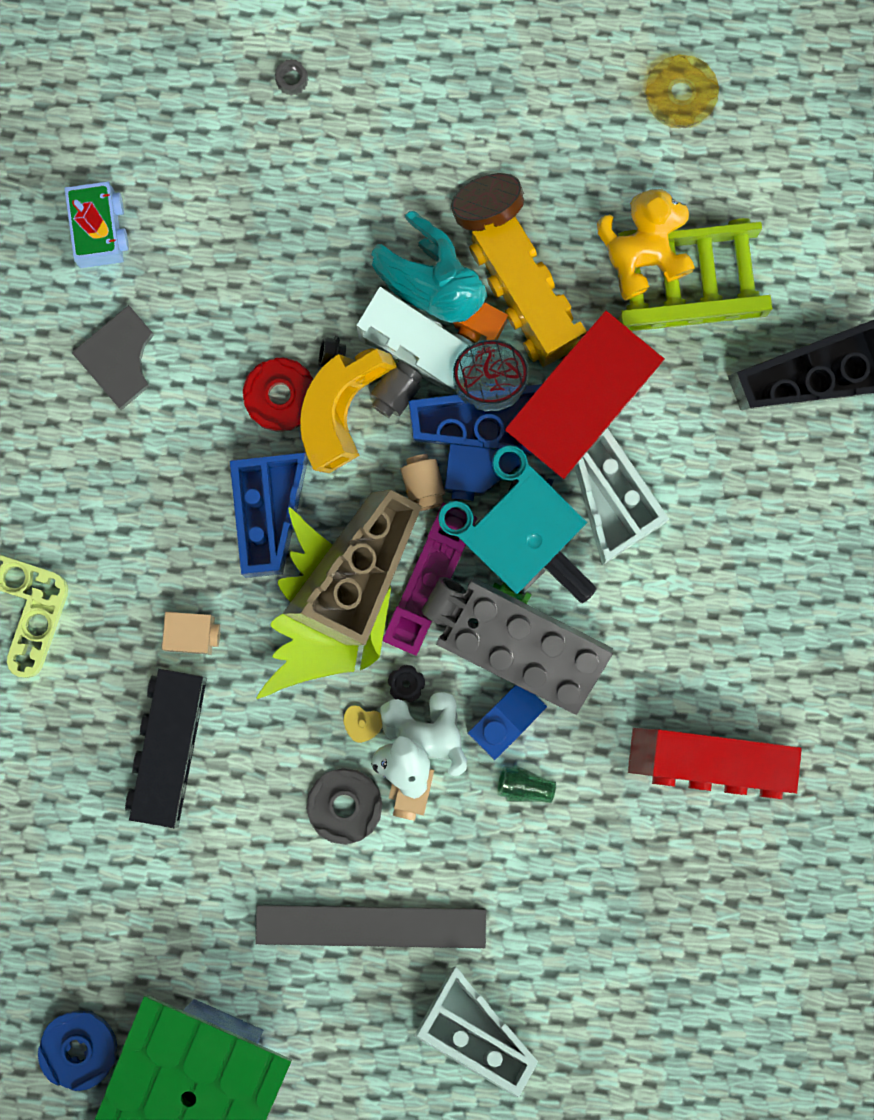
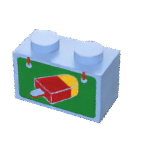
(95, 224)

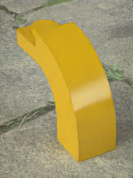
(327, 405)

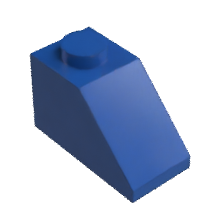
(471, 471)
(506, 721)

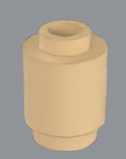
(423, 481)

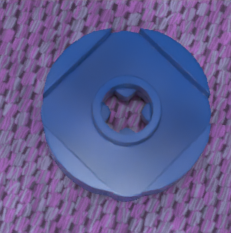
(56, 1042)

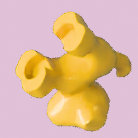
(655, 217)

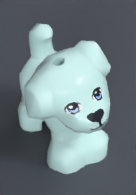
(407, 759)

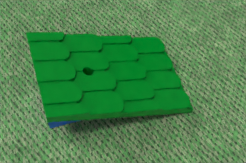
(197, 1053)

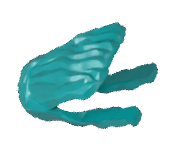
(440, 290)

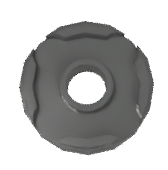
(322, 813)

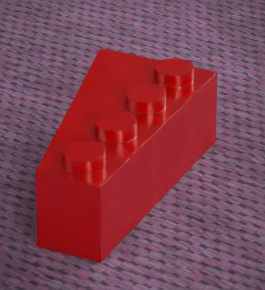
(716, 761)

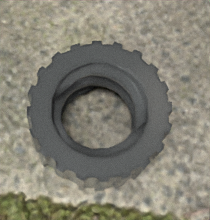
(286, 67)

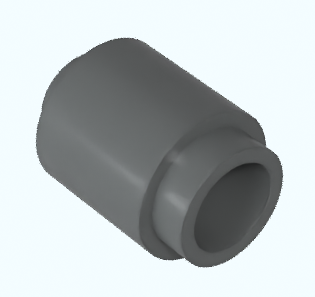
(395, 390)

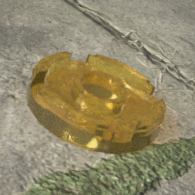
(684, 70)

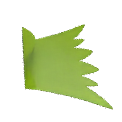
(310, 651)

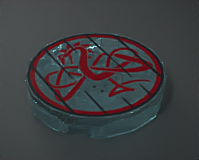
(490, 375)

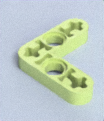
(34, 605)

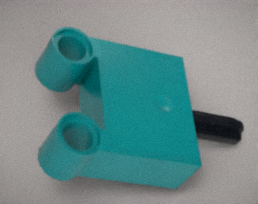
(524, 531)

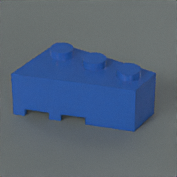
(261, 498)

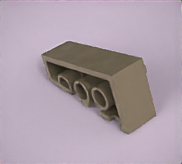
(357, 570)

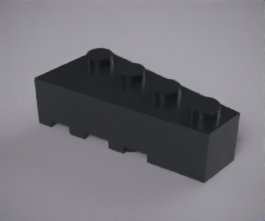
(816, 372)

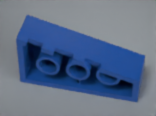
(452, 421)

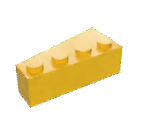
(527, 291)

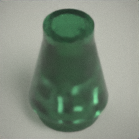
(524, 786)

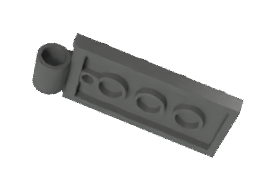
(517, 642)

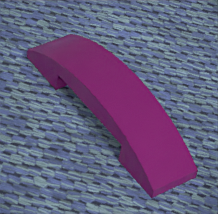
(436, 560)

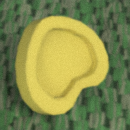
(361, 724)

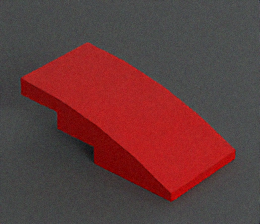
(584, 394)

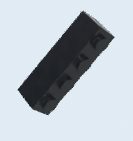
(167, 748)

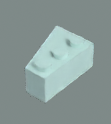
(411, 338)
(616, 498)
(474, 1036)

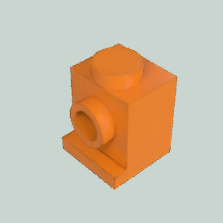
(483, 325)

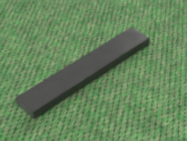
(371, 926)

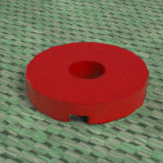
(258, 387)

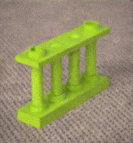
(711, 306)

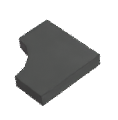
(115, 356)

